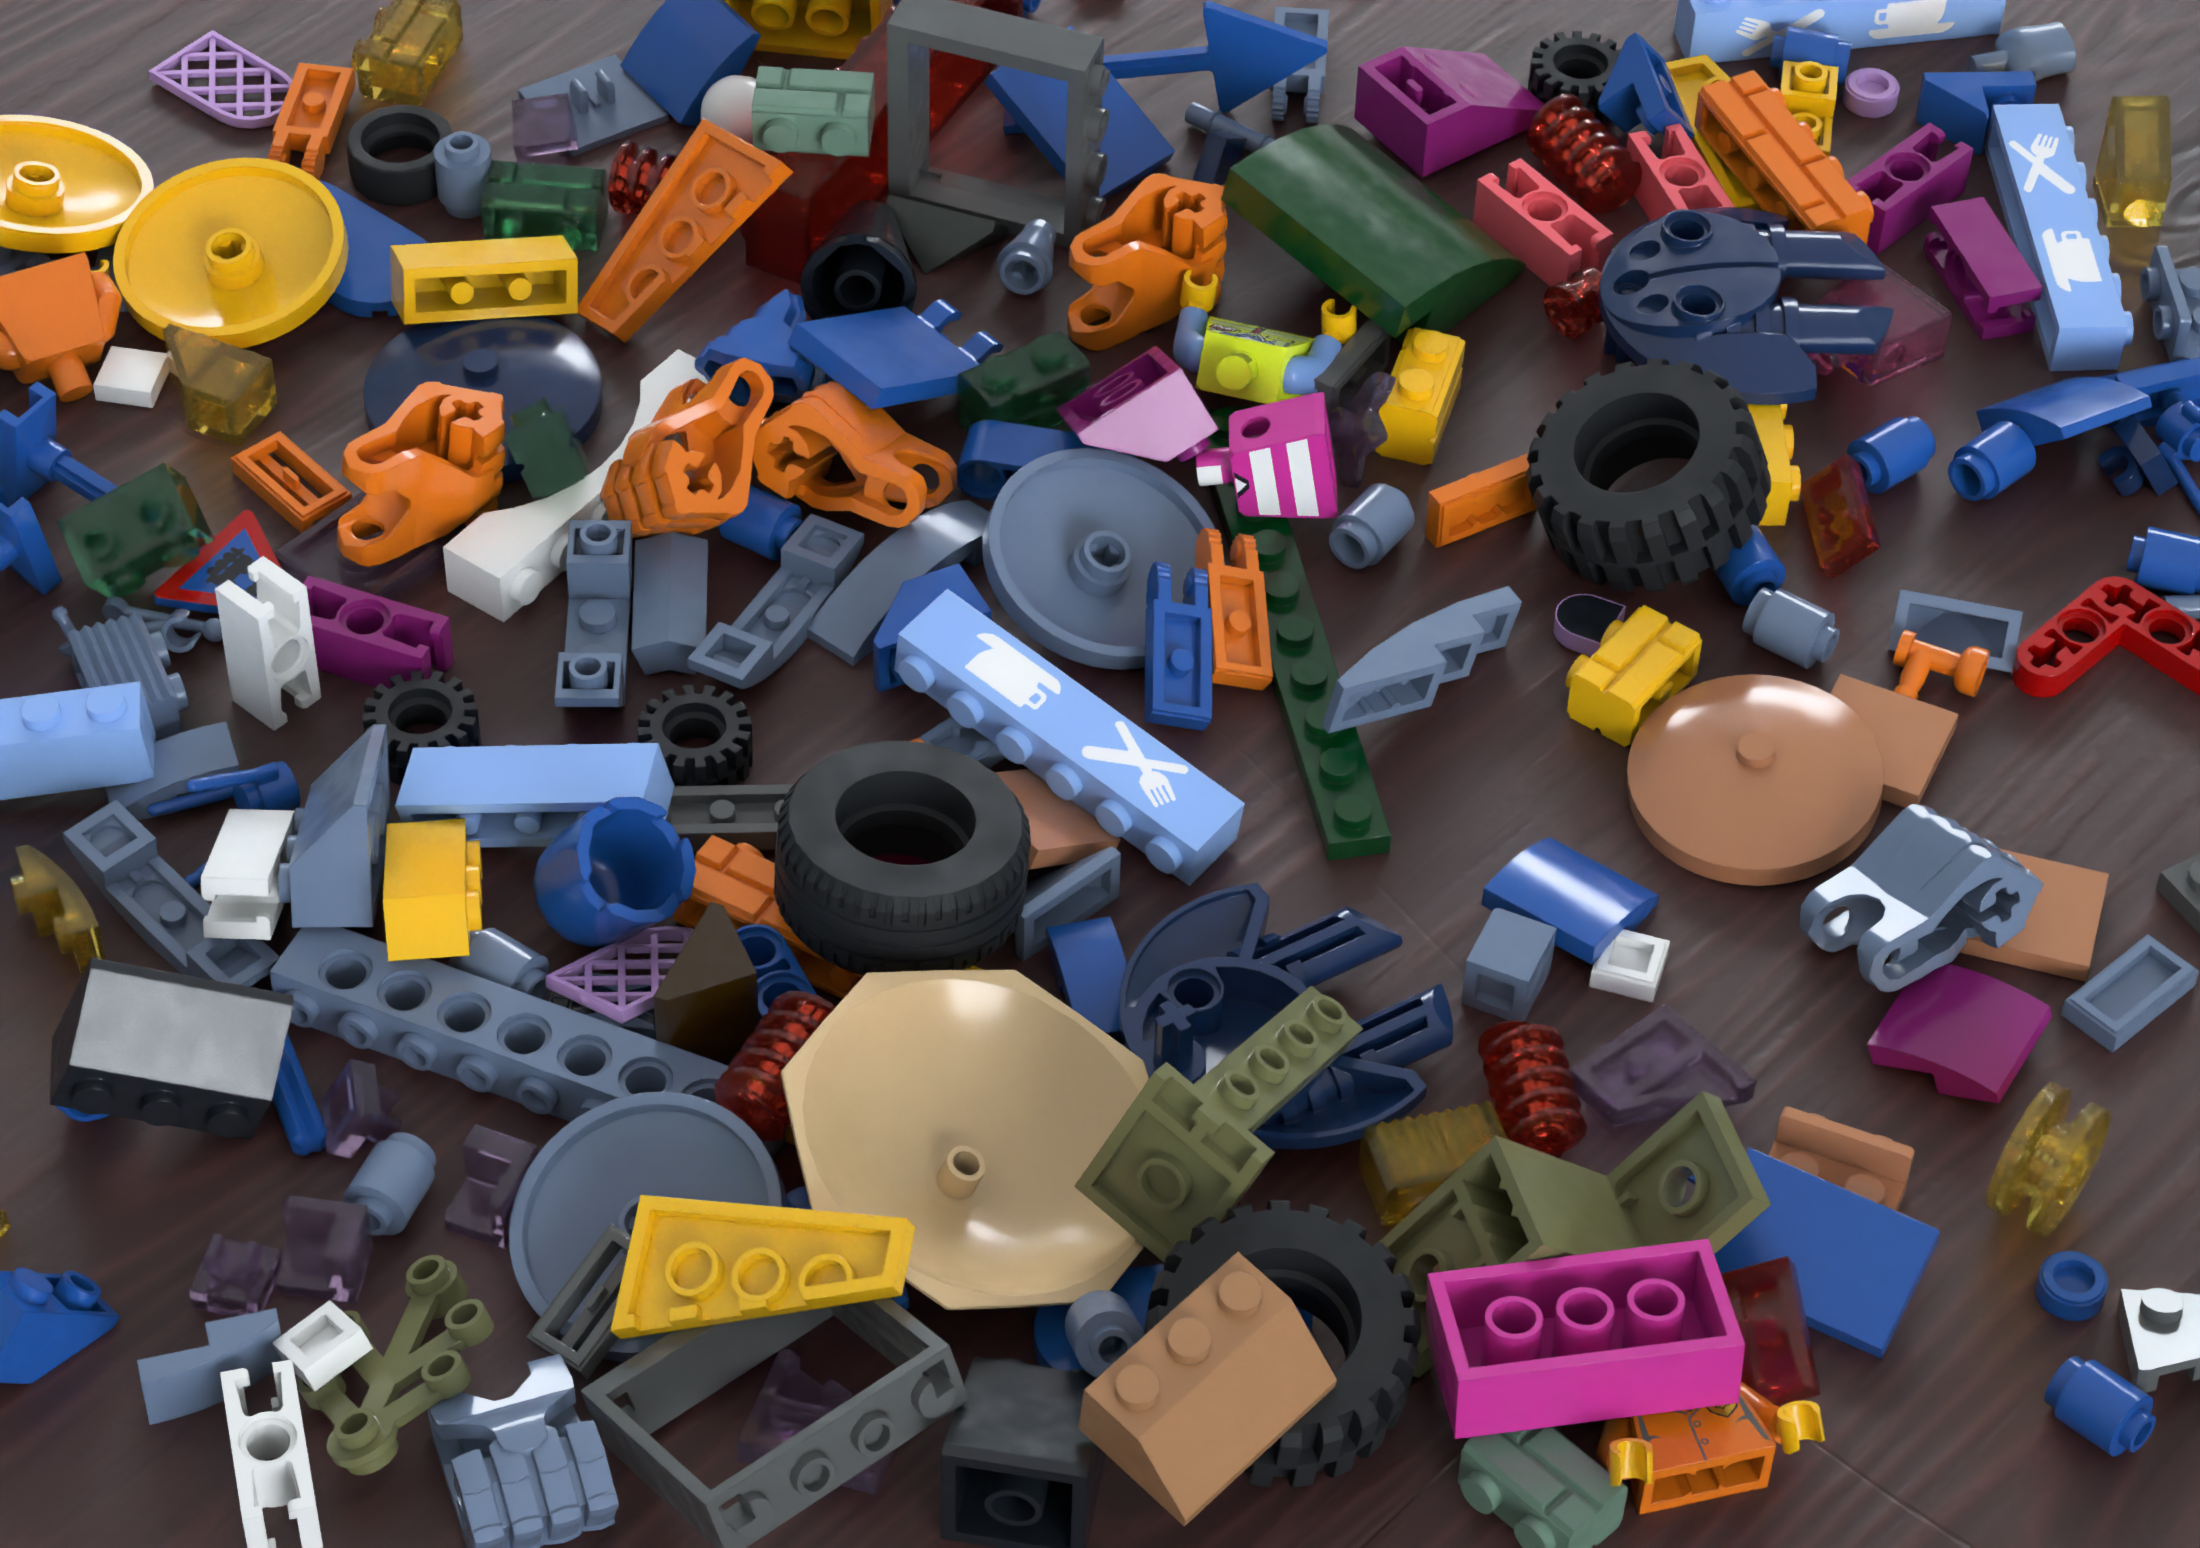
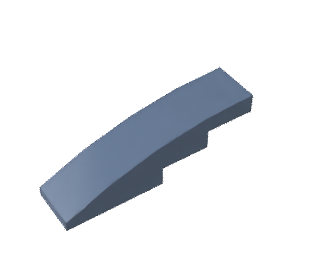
(1411, 664)

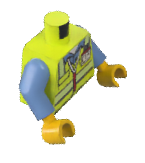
(1253, 359)

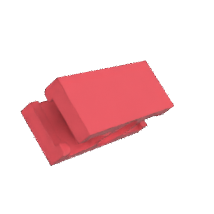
(1675, 180)
(1540, 224)

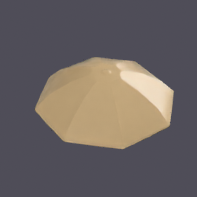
(973, 1119)

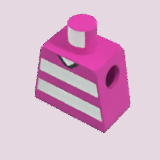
(1277, 460)

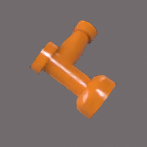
(1921, 657)

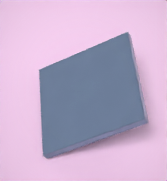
(603, 102)

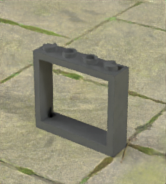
(1012, 44)
(803, 1469)

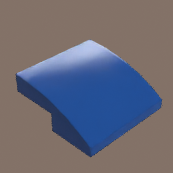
(687, 51)
(2066, 408)
(1572, 894)

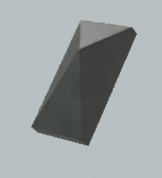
(940, 234)

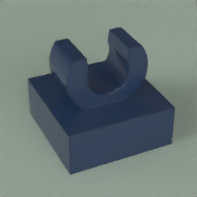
(2139, 457)

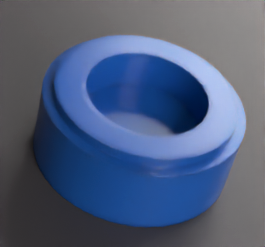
(2071, 1285)

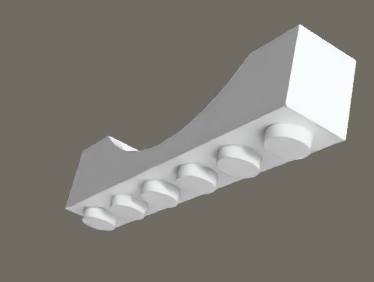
(519, 550)

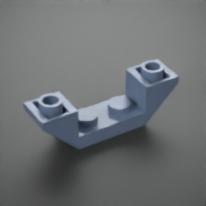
(598, 617)

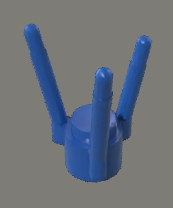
(2180, 439)
(259, 788)

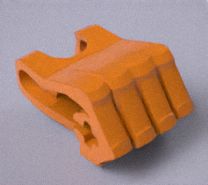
(1143, 258)
(798, 446)
(423, 472)
(704, 478)

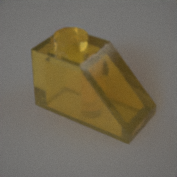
(2134, 162)

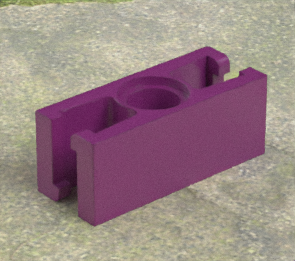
(1909, 182)
(1982, 268)
(374, 636)

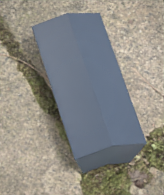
(669, 601)

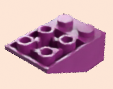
(1440, 105)

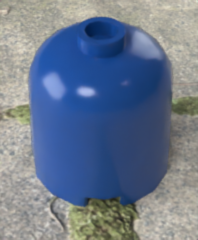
(613, 873)

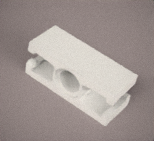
(268, 643)
(245, 873)
(266, 1437)

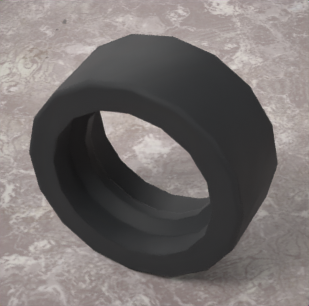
(392, 129)

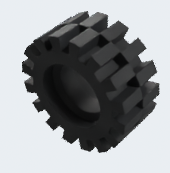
(1573, 67)
(420, 703)
(701, 717)

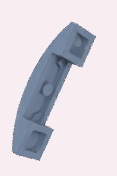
(862, 600)
(778, 617)
(158, 902)

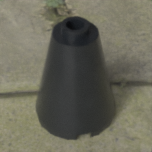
(859, 265)

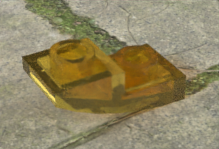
(56, 906)

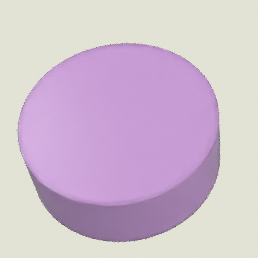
(1870, 92)

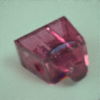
(1914, 337)

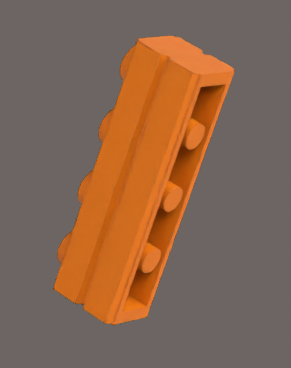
(1779, 157)
(745, 887)

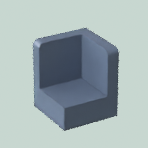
(1508, 965)

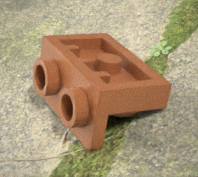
(1844, 1156)

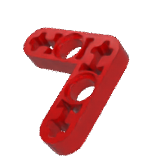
(2113, 614)

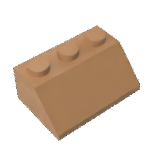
(1207, 1389)

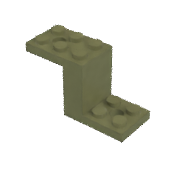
(1533, 1206)

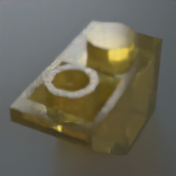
(219, 384)

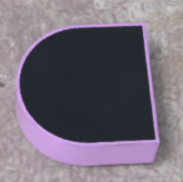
(1583, 621)

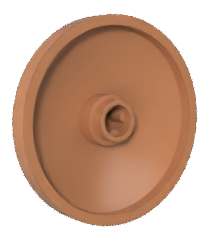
(1755, 780)

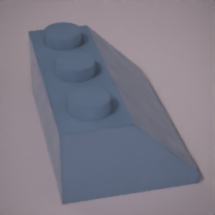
(340, 840)

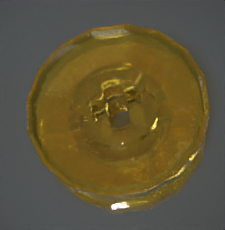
(2048, 1159)

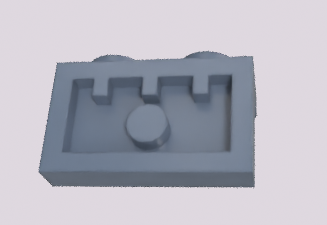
(2174, 303)

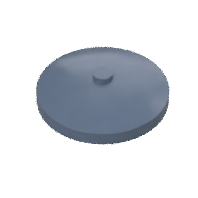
(1076, 549)
(601, 1167)

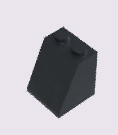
(1017, 1461)

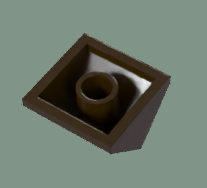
(709, 992)

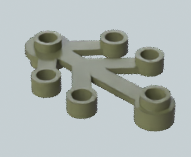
(367, 1436)

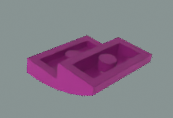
(1962, 1031)

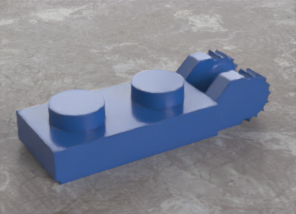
(1178, 651)

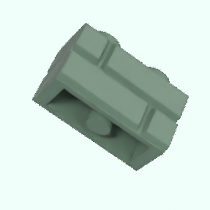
(813, 111)
(1541, 1488)

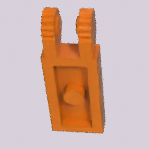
(312, 115)
(1238, 611)

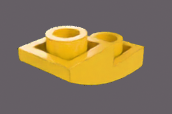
(1811, 97)

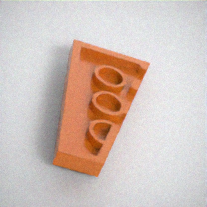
(686, 219)

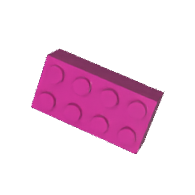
(1583, 1338)

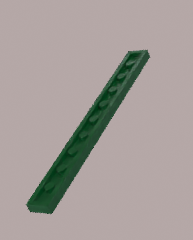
(1303, 681)

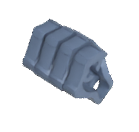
(1920, 898)
(524, 1464)

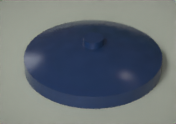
(503, 356)

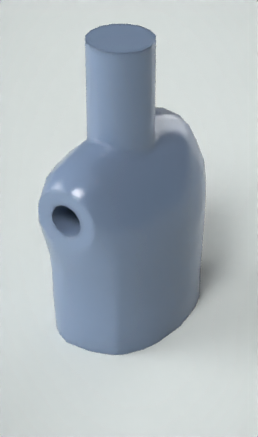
(2039, 48)

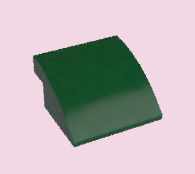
(1369, 229)

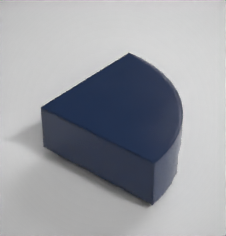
(1218, 156)

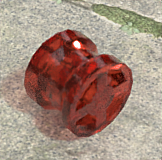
(1574, 303)

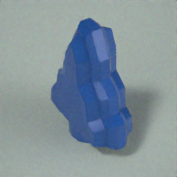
(764, 342)

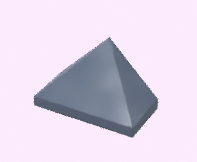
(1958, 625)
(1066, 897)

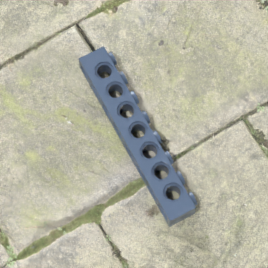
(478, 1029)

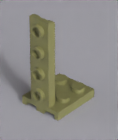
(1191, 1146)

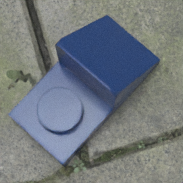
(1642, 91)
(1964, 101)

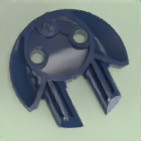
(1707, 295)
(1215, 979)

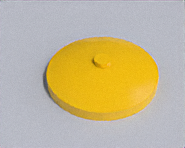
(65, 185)
(232, 251)

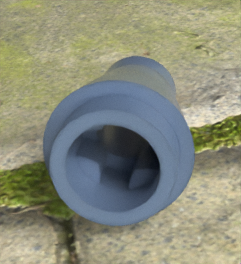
(1028, 259)

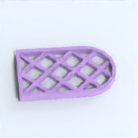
(164, 73)
(567, 979)

